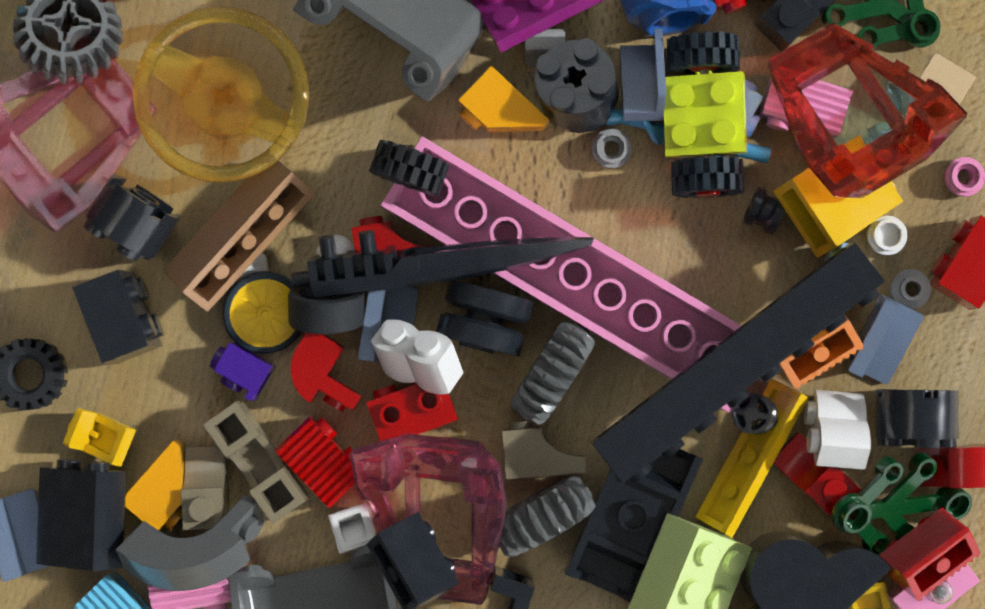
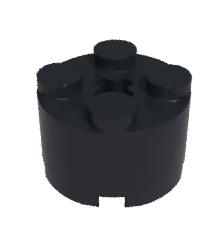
(570, 66)
(131, 218)
(917, 418)

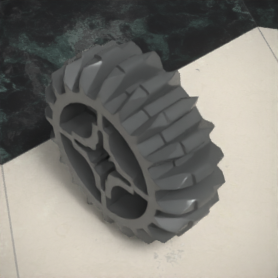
(86, 45)
(552, 372)
(545, 515)

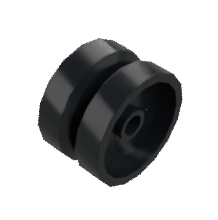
(484, 318)

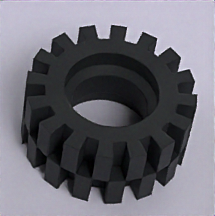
(409, 167)
(52, 379)

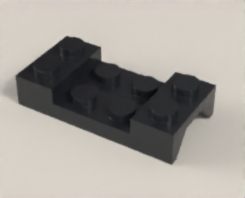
(627, 523)

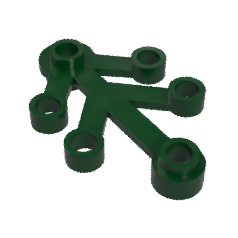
(904, 16)
(855, 511)

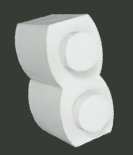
(417, 356)
(838, 429)

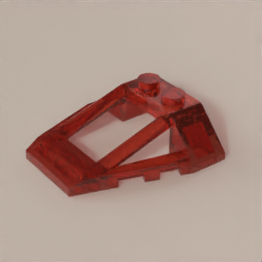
(907, 145)

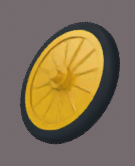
(258, 312)

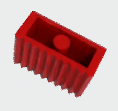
(318, 459)
(930, 553)

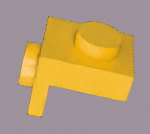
(99, 436)

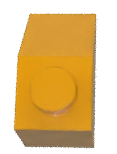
(499, 106)
(158, 491)

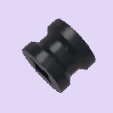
(764, 211)
(747, 412)

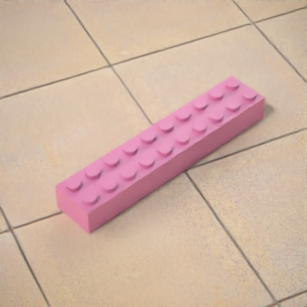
(586, 286)

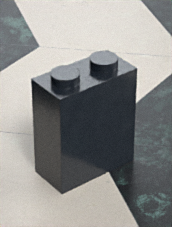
(80, 515)

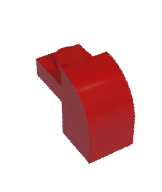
(312, 368)
(957, 466)

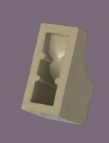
(530, 455)
(204, 487)

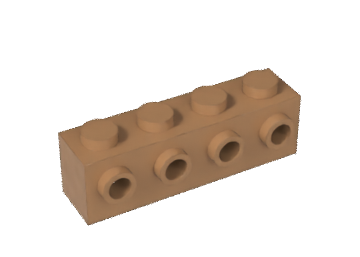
(240, 230)

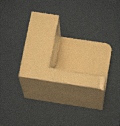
(949, 75)

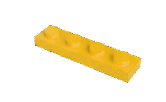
(750, 463)

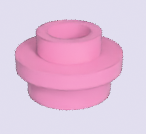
(975, 172)

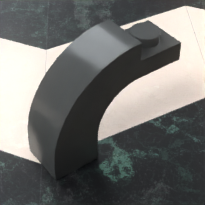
(196, 560)

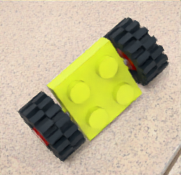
(705, 114)

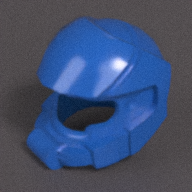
(670, 15)

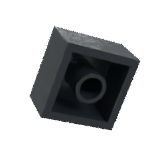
(119, 316)

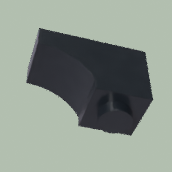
(788, 19)

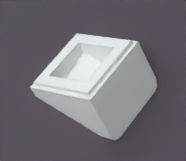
(352, 527)

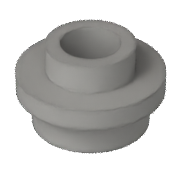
(617, 137)
(898, 291)

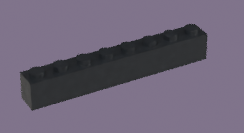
(738, 362)

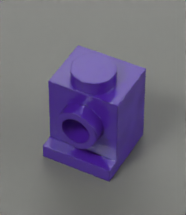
(241, 370)

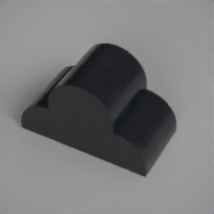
(797, 575)

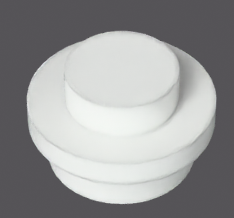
(887, 235)

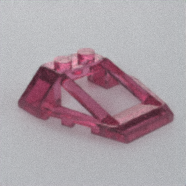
(51, 199)
(412, 456)

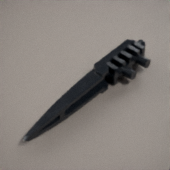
(421, 265)

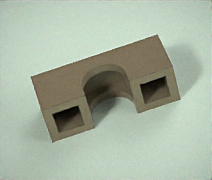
(252, 451)

